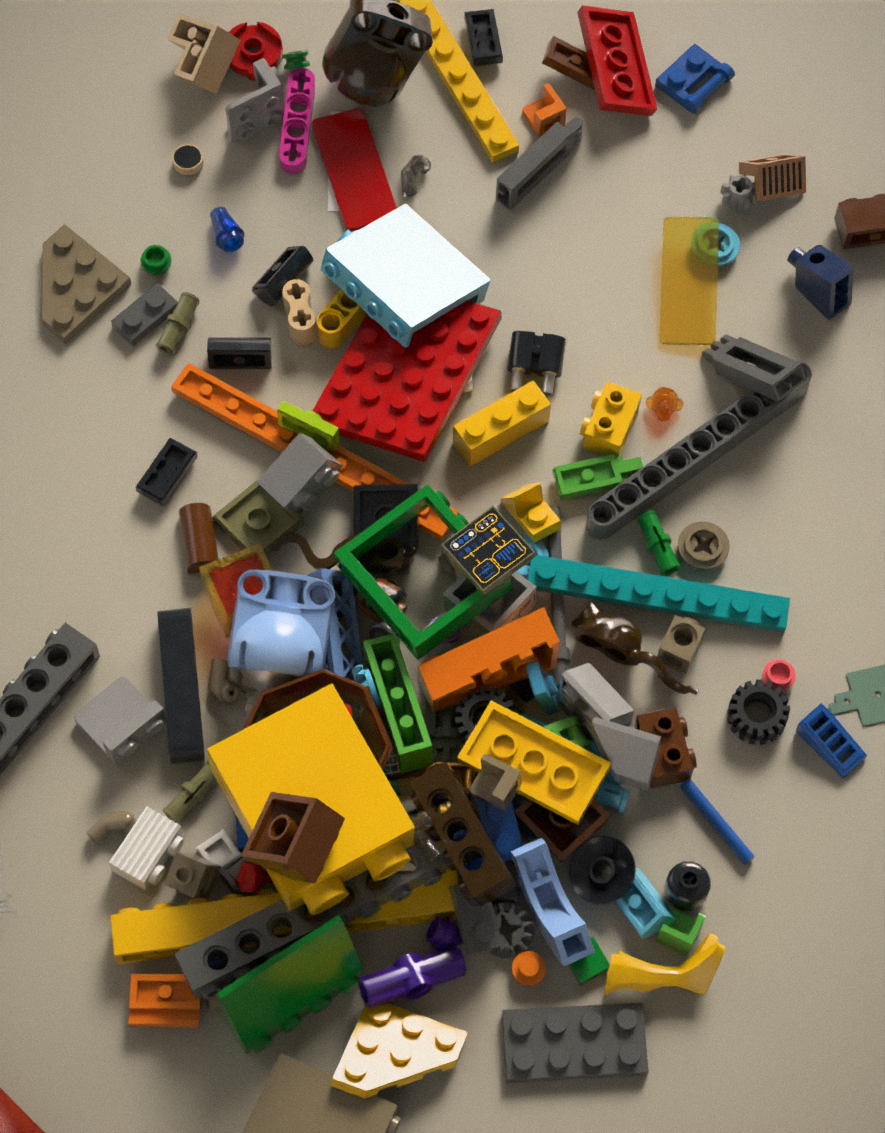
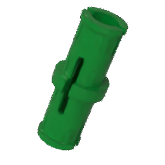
(658, 543)

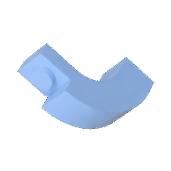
(548, 904)

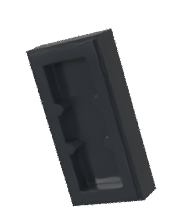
(483, 37)
(166, 471)

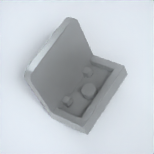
(258, 109)
(120, 719)

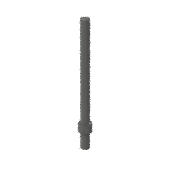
(557, 607)

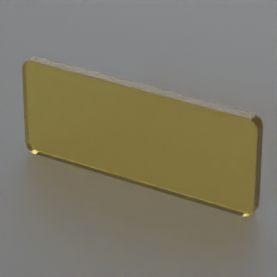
(689, 281)

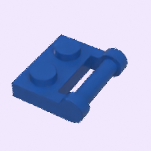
(688, 72)

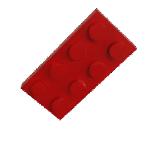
(617, 61)

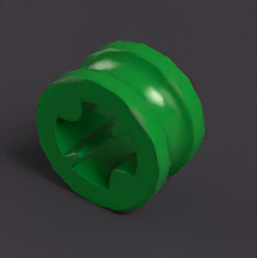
(296, 59)

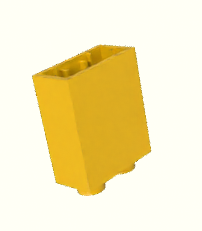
(319, 755)

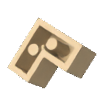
(205, 54)

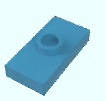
(543, 687)

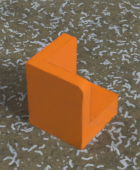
(545, 111)

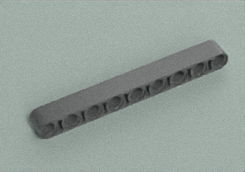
(688, 458)

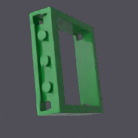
(417, 642)

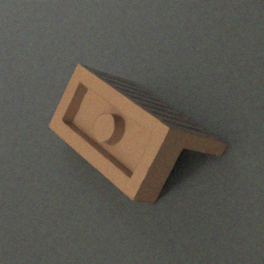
(776, 175)

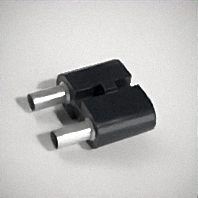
(536, 355)

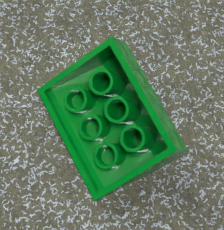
(291, 986)

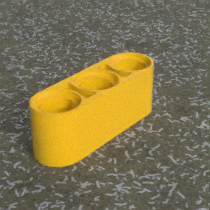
(338, 316)

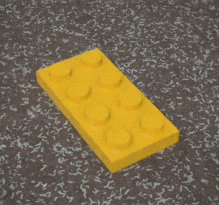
(551, 767)

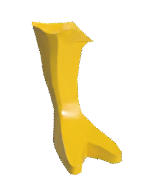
(642, 976)

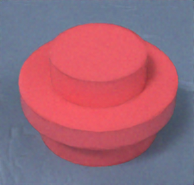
(780, 674)

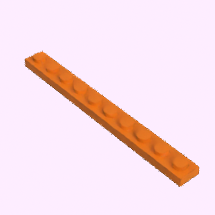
(262, 424)

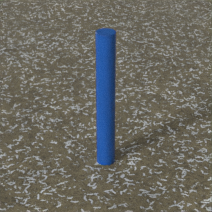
(717, 821)

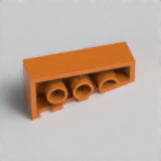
(489, 660)

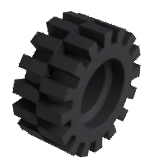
(763, 694)
(474, 703)

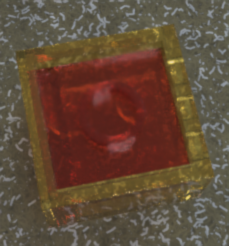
(222, 577)

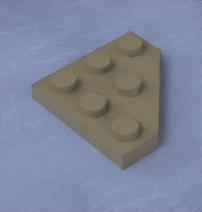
(76, 283)

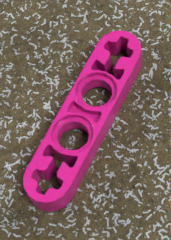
(297, 120)

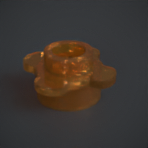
(667, 395)

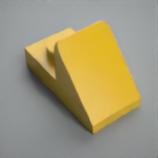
(532, 511)

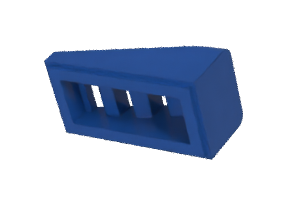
(814, 740)

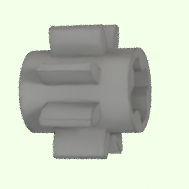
(738, 193)

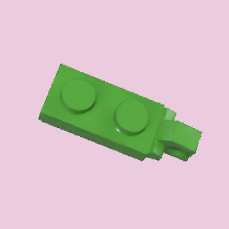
(593, 475)

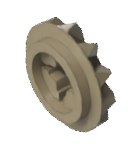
(703, 533)

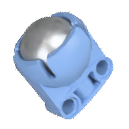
(279, 629)

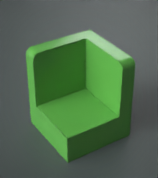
(681, 932)

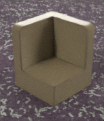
(496, 783)

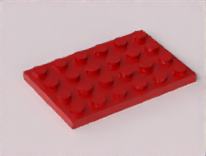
(403, 394)

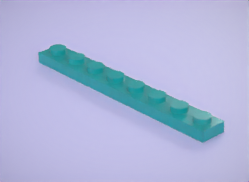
(659, 593)

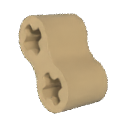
(300, 315)

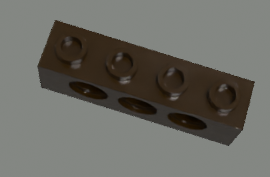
(493, 876)

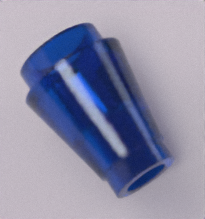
(227, 232)

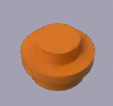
(529, 968)

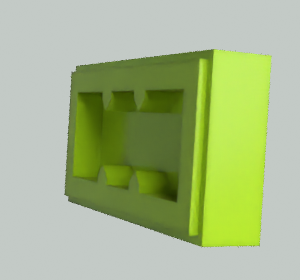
(309, 424)

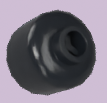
(687, 886)

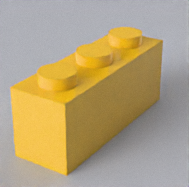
(501, 423)

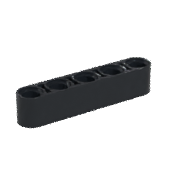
(180, 686)

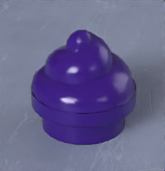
(443, 933)

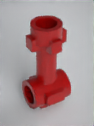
(252, 876)

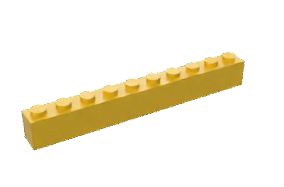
(171, 928)

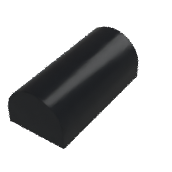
(288, 266)
(239, 352)

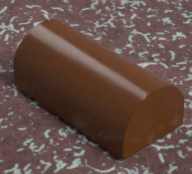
(198, 535)

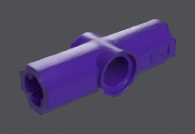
(412, 976)

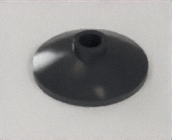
(592, 859)

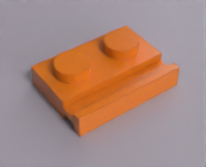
(162, 1002)

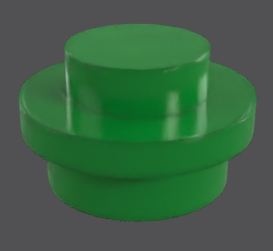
(155, 260)

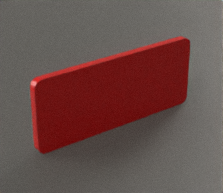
(353, 168)

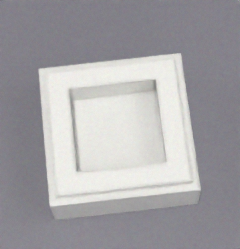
(219, 850)

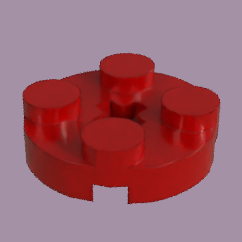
(255, 35)

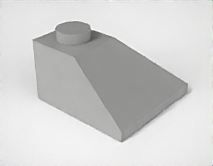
(629, 750)

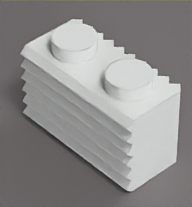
(147, 849)

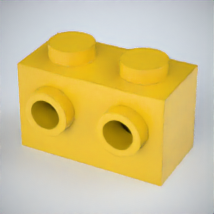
(611, 421)

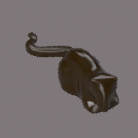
(383, 558)
(620, 642)

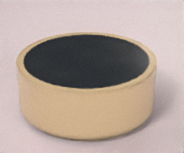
(187, 159)

